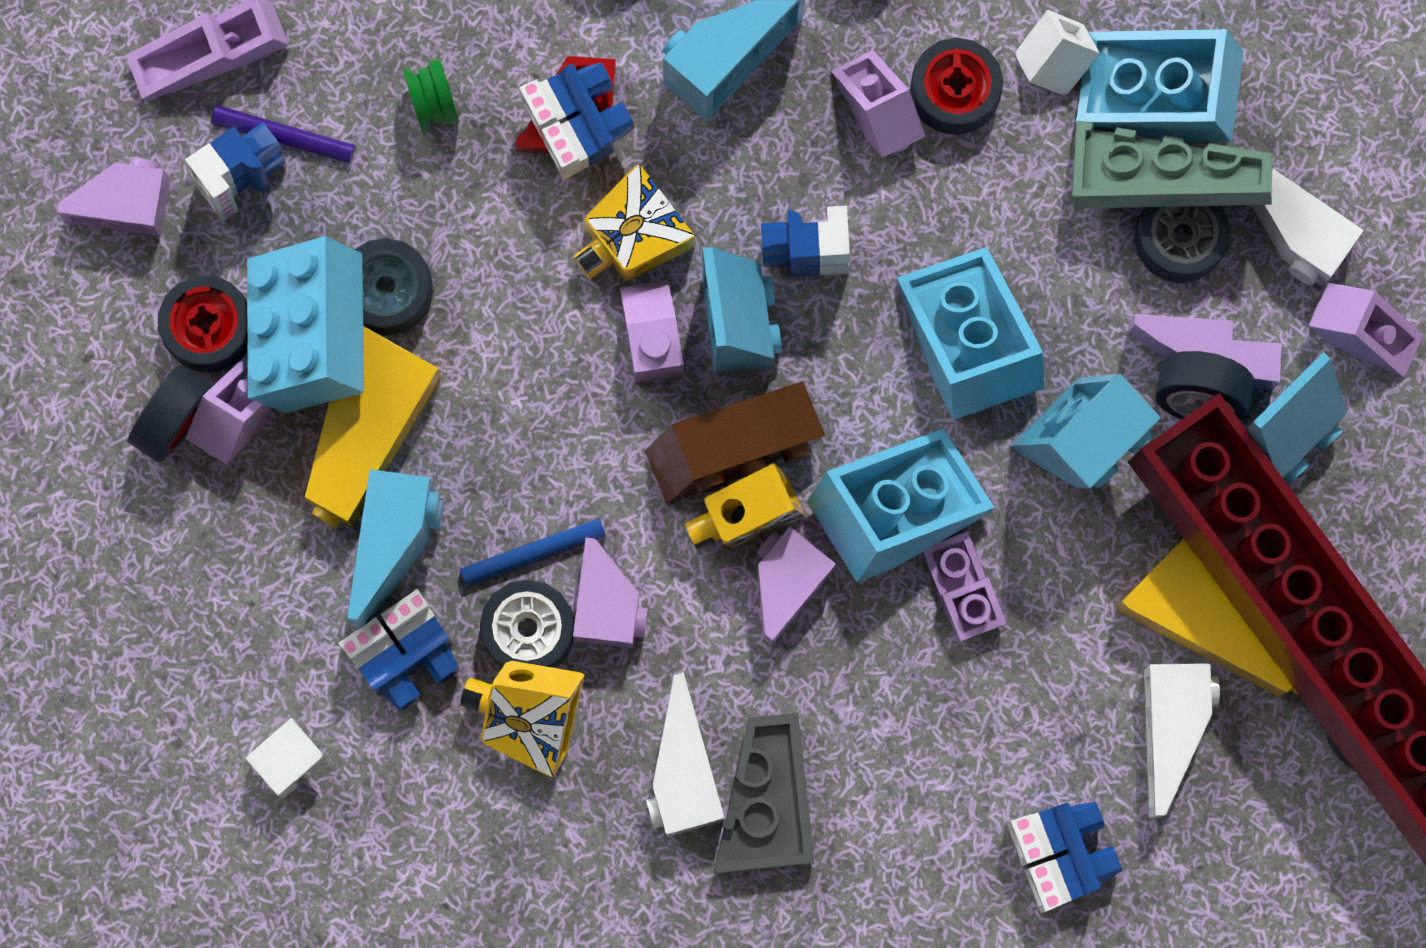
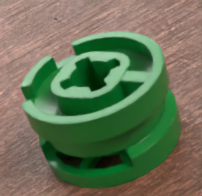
(431, 95)

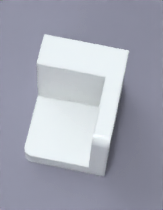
(1056, 53)
(285, 758)

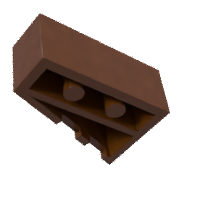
(734, 442)

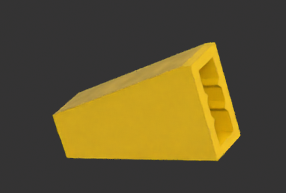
(367, 429)
(1192, 610)

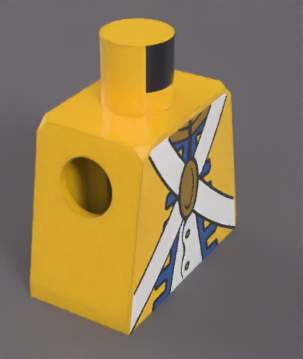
(633, 229)
(767, 505)
(528, 712)

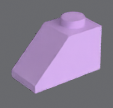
(879, 103)
(121, 199)
(1366, 327)
(652, 331)
(226, 416)
(788, 579)
(606, 602)

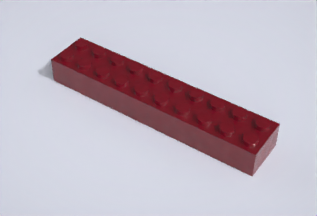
(1298, 601)

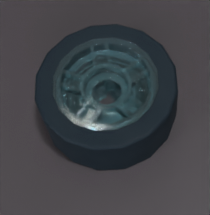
(412, 281)

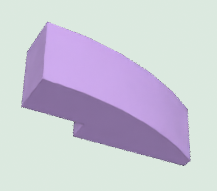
(207, 48)
(1177, 334)

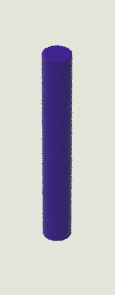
(285, 134)

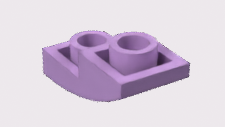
(963, 586)

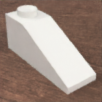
(1306, 231)
(1177, 713)
(683, 776)

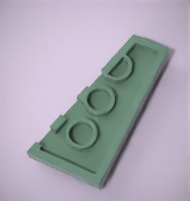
(1145, 172)

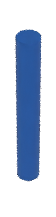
(532, 552)

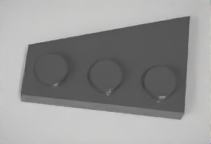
(769, 800)

